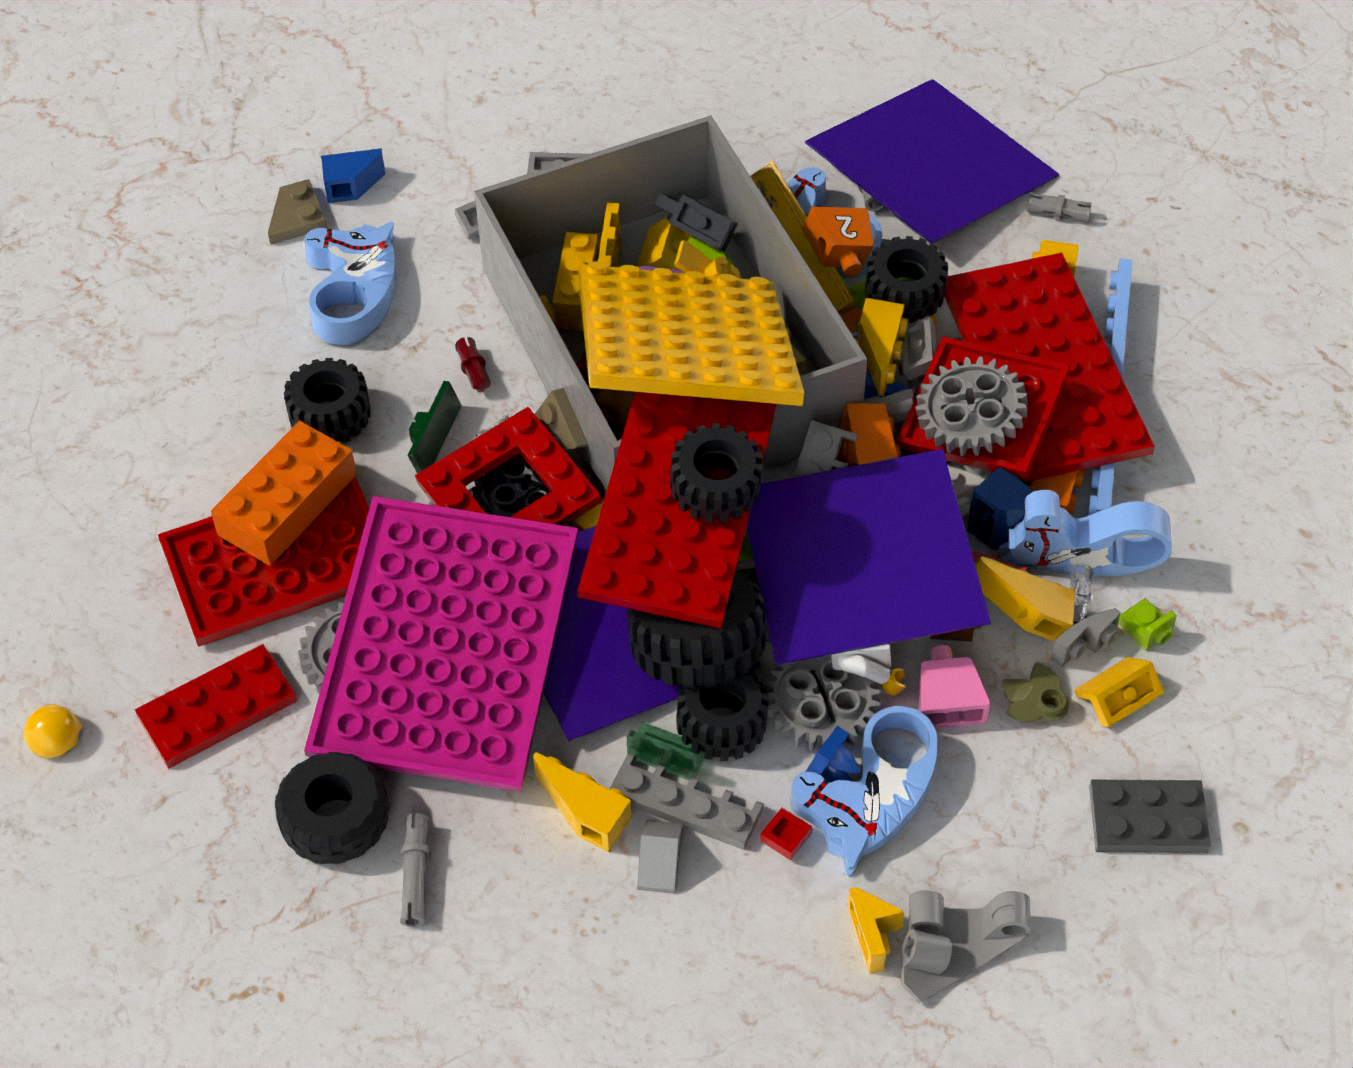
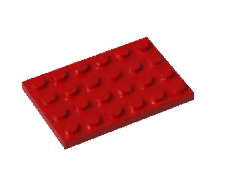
(234, 591)

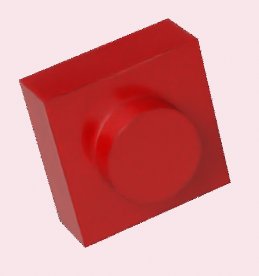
(786, 833)

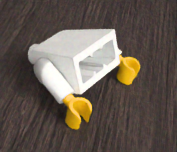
(873, 665)

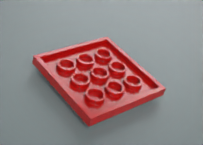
(1042, 382)

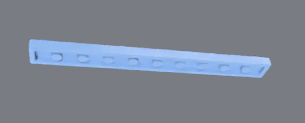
(1116, 329)

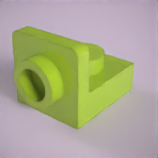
(1148, 624)

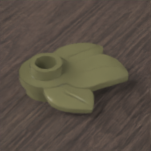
(1032, 695)

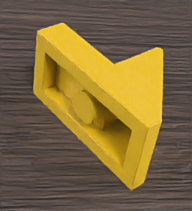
(871, 922)

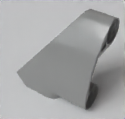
(954, 942)

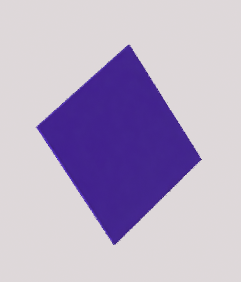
(932, 160)
(863, 558)
(591, 665)

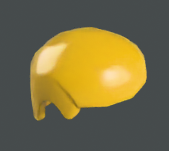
(52, 731)

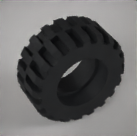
(700, 653)

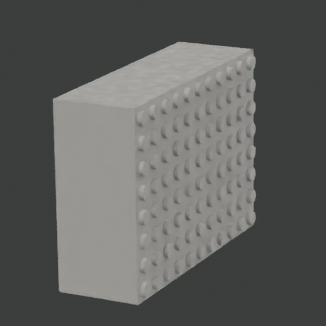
(523, 242)

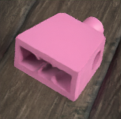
(951, 690)

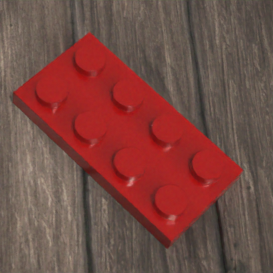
(215, 705)

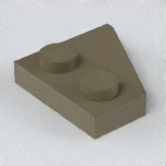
(295, 212)
(561, 420)

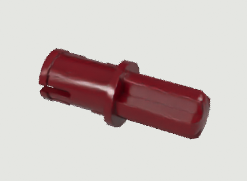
(473, 364)

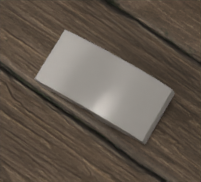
(1088, 633)

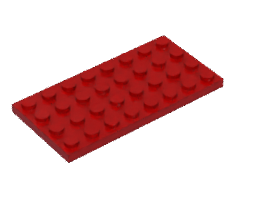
(1041, 313)
(644, 545)

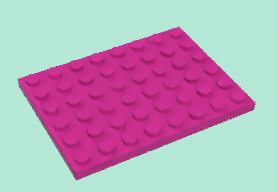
(444, 643)

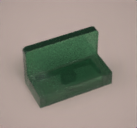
(665, 748)

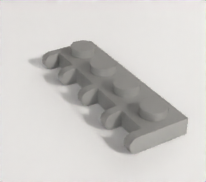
(822, 449)
(686, 804)

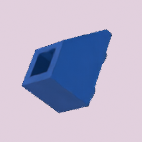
(351, 173)

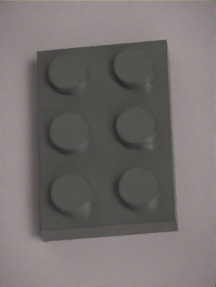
(1149, 816)

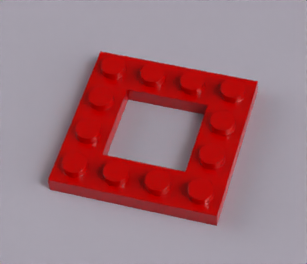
(523, 434)

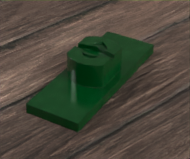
(432, 427)

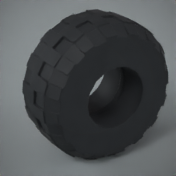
(337, 836)

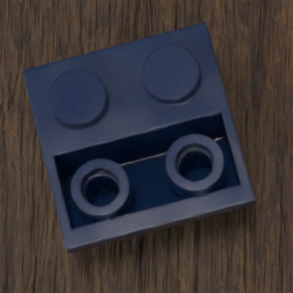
(997, 507)

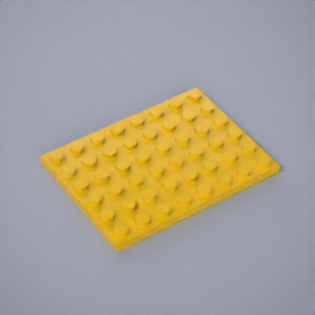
(686, 335)

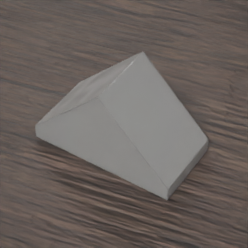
(659, 856)

